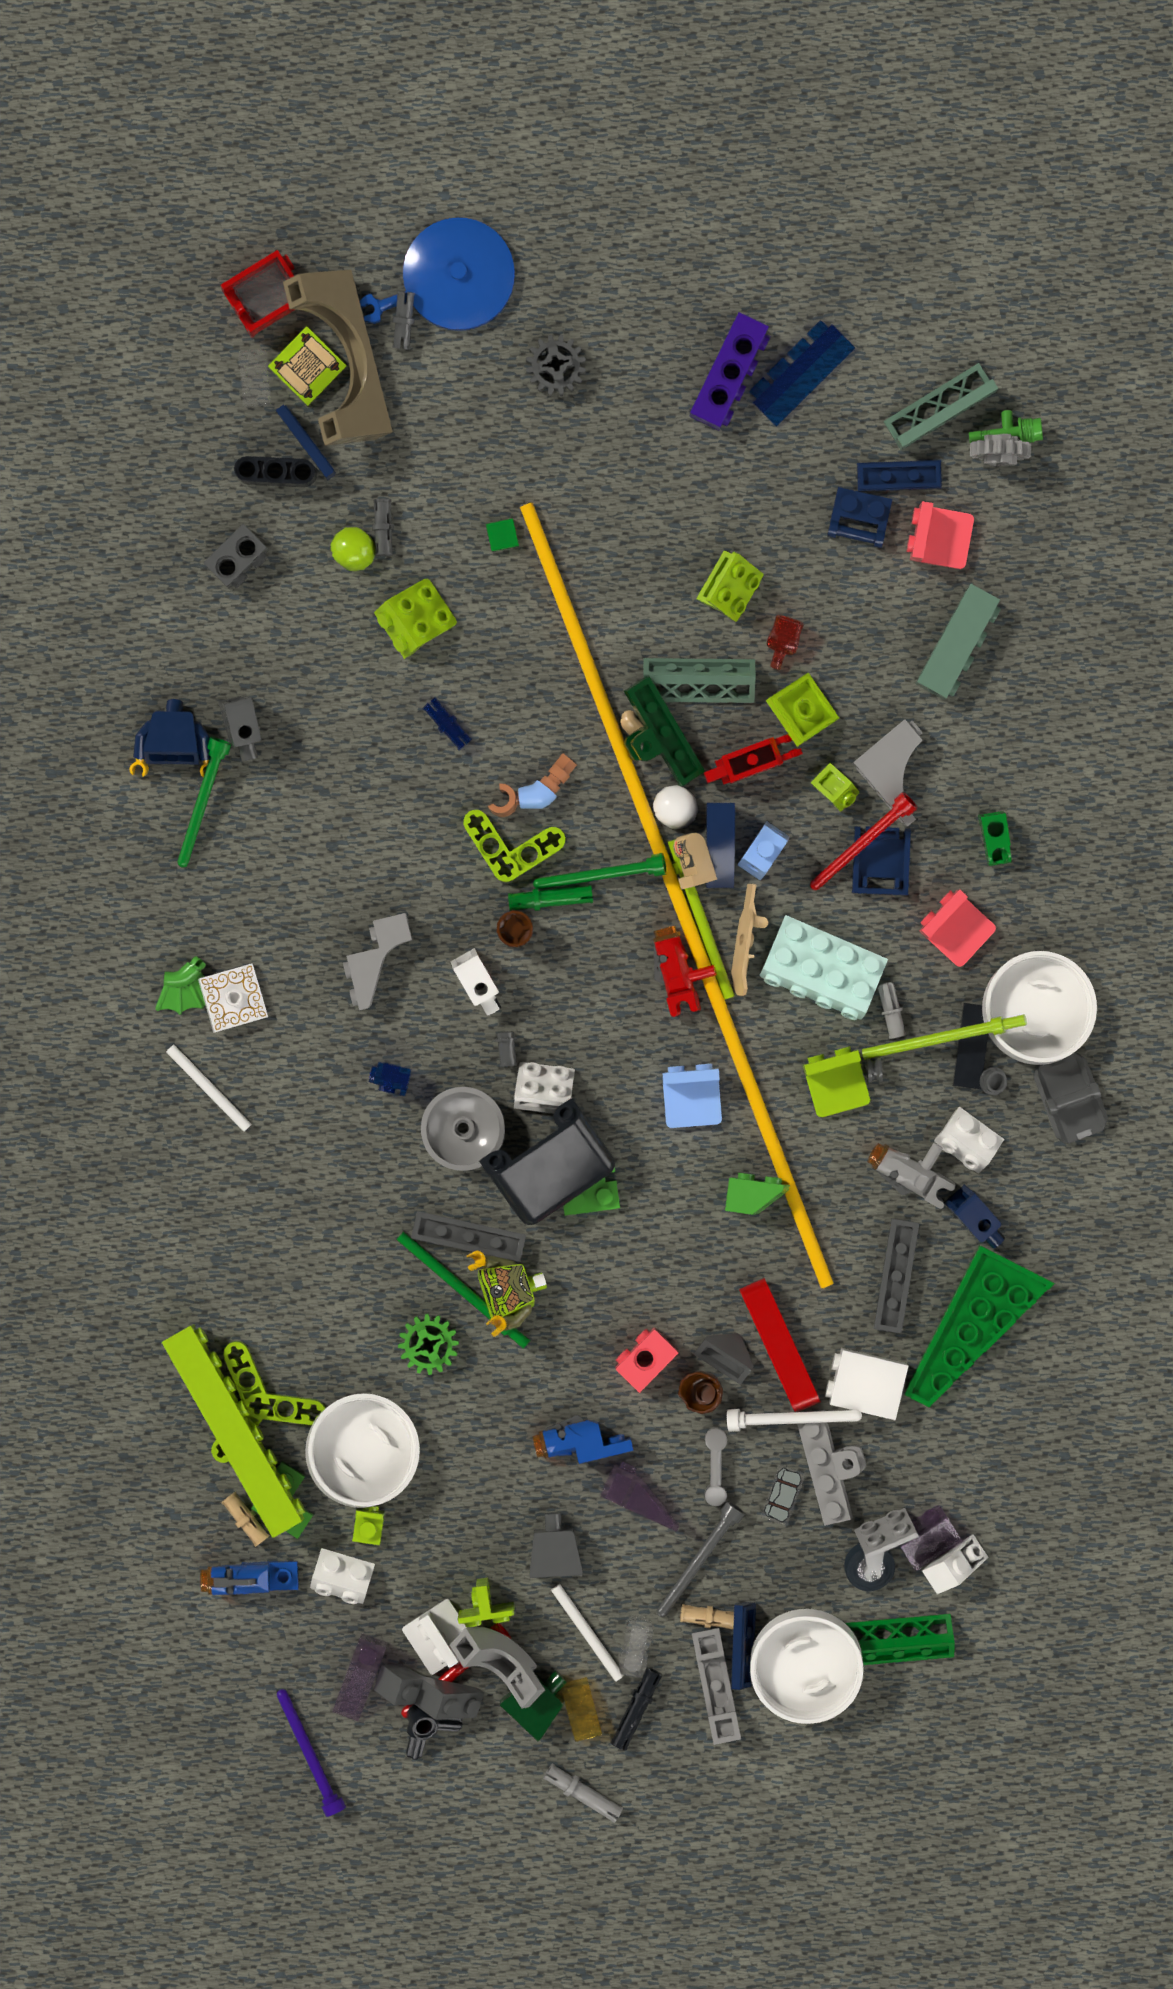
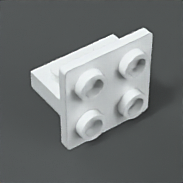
(542, 1087)
(432, 1635)

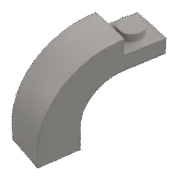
(502, 1656)

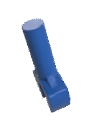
(379, 305)

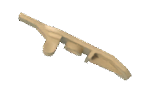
(745, 941)

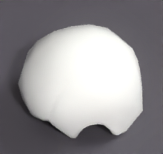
(675, 807)

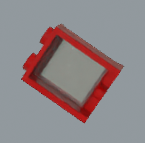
(259, 292)

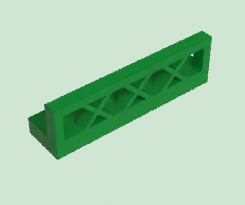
(923, 1646)

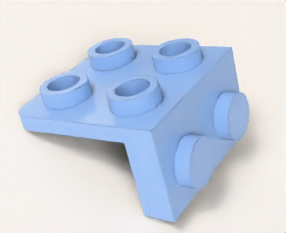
(692, 1096)

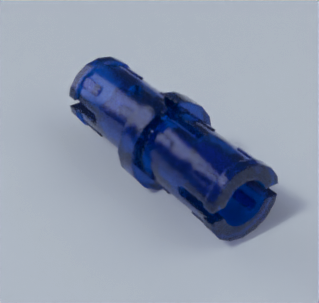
(447, 723)

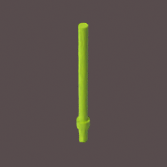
(705, 930)
(996, 1026)

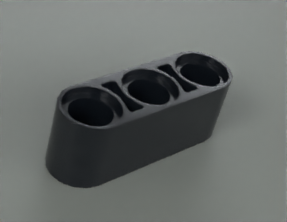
(262, 467)

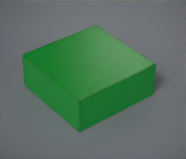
(502, 535)

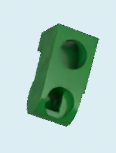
(995, 837)

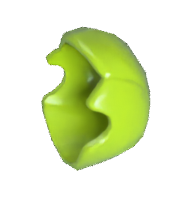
(353, 548)

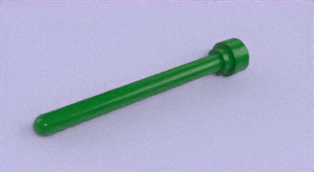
(217, 750)
(654, 865)

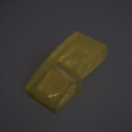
(581, 1709)

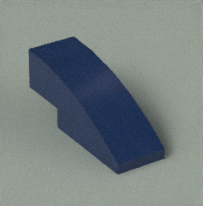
(721, 842)

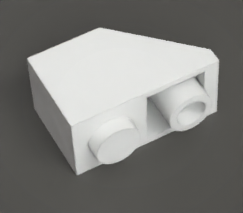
(955, 1565)

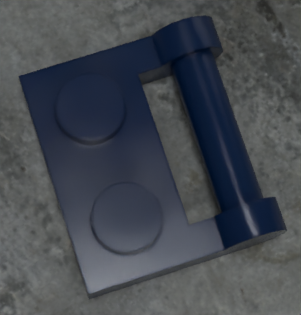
(861, 508)

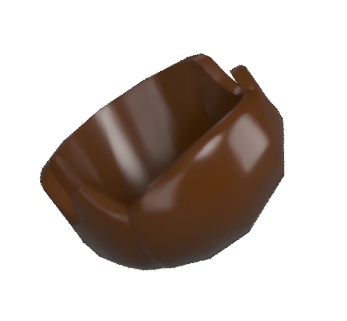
(701, 1392)

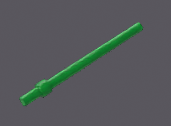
(456, 1284)

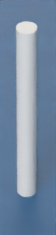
(208, 1087)
(587, 1632)

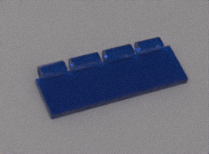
(799, 379)

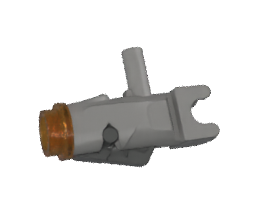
(910, 1175)

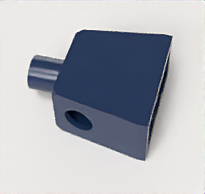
(970, 1211)

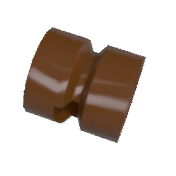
(514, 928)

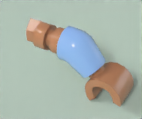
(538, 794)

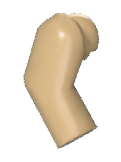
(630, 722)

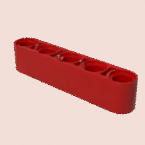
(779, 1345)

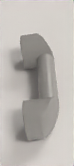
(716, 1442)

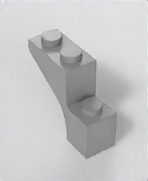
(366, 966)

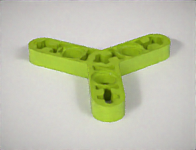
(258, 1390)

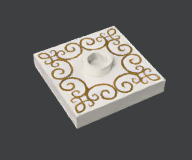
(233, 998)

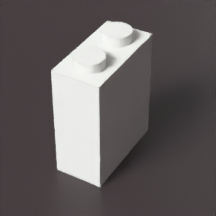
(866, 1383)

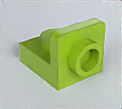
(835, 787)
(368, 1525)

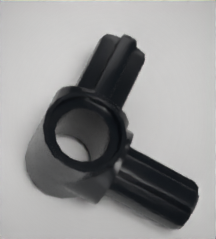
(424, 1730)

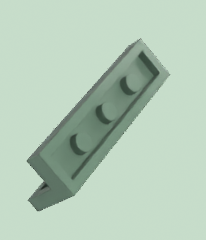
(945, 415)
(699, 675)

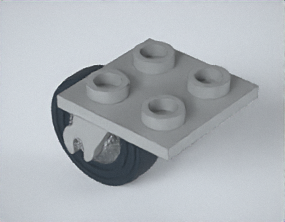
(870, 1562)

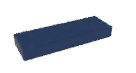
(306, 442)
(899, 475)
(742, 1644)

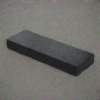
(970, 1050)

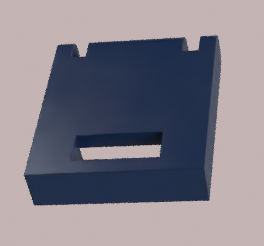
(883, 858)

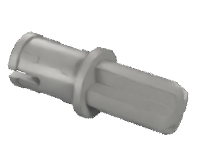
(891, 1010)

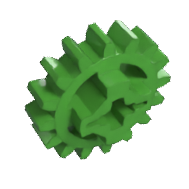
(434, 1356)

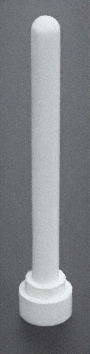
(738, 1420)

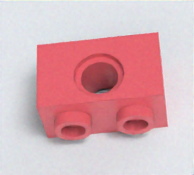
(641, 1375)

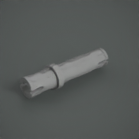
(583, 1793)

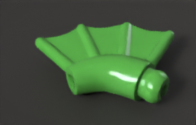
(182, 988)

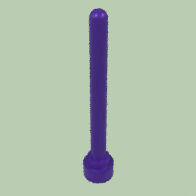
(331, 1803)

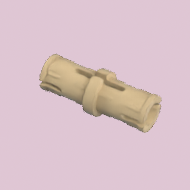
(245, 1519)
(707, 1616)

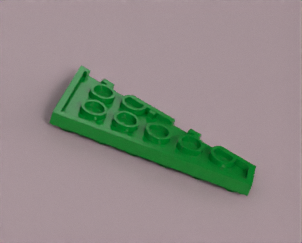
(980, 1312)

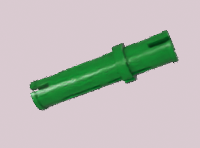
(549, 898)

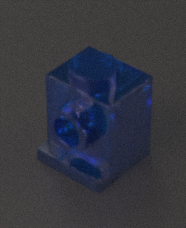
(390, 1077)

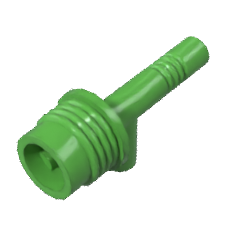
(1028, 429)

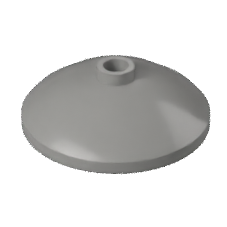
(441, 1131)

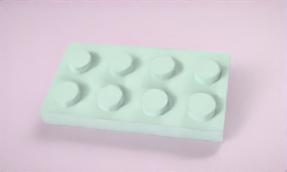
(823, 968)

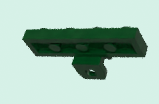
(660, 733)

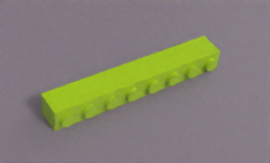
(233, 1430)

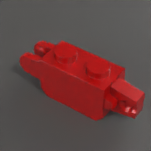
(751, 760)

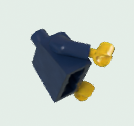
(171, 739)

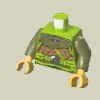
(506, 1290)

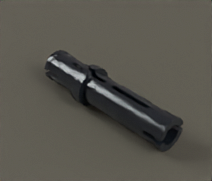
(641, 1698)

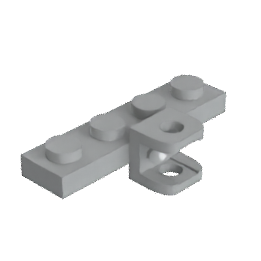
(829, 1469)

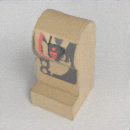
(694, 860)

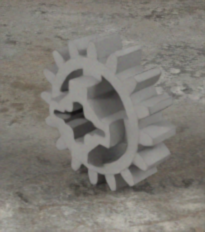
(1000, 450)

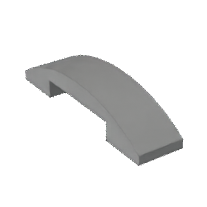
(716, 1686)

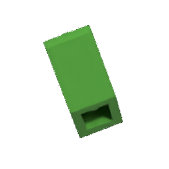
(752, 1195)

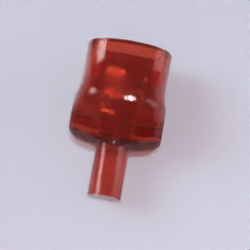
(784, 639)

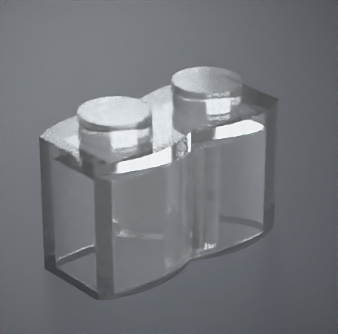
(634, 1651)

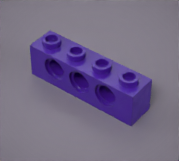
(744, 330)

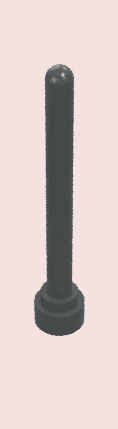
(730, 1515)

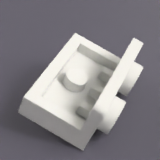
(969, 1140)
(342, 1576)

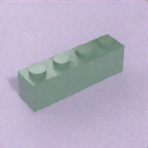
(957, 642)

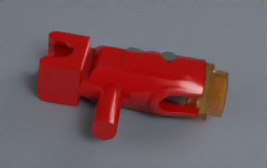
(674, 972)

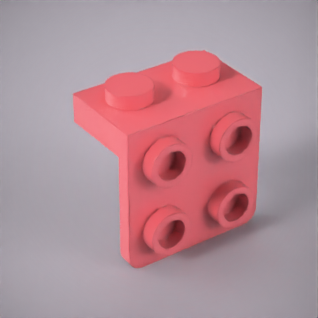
(940, 536)
(957, 928)

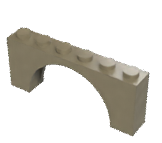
(335, 301)

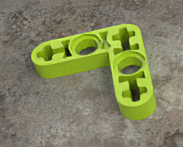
(514, 856)

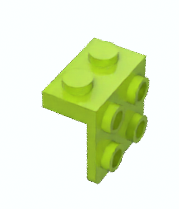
(415, 617)
(836, 1082)

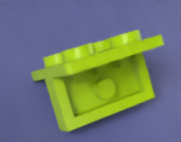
(730, 585)
(483, 1607)

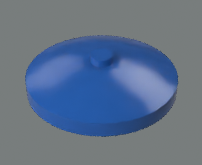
(459, 274)

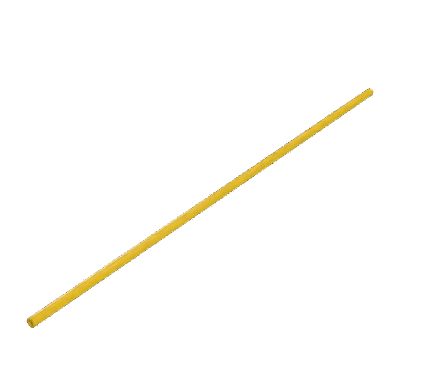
(675, 893)

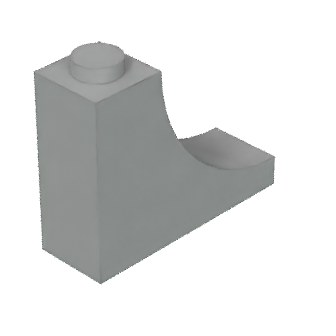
(886, 762)

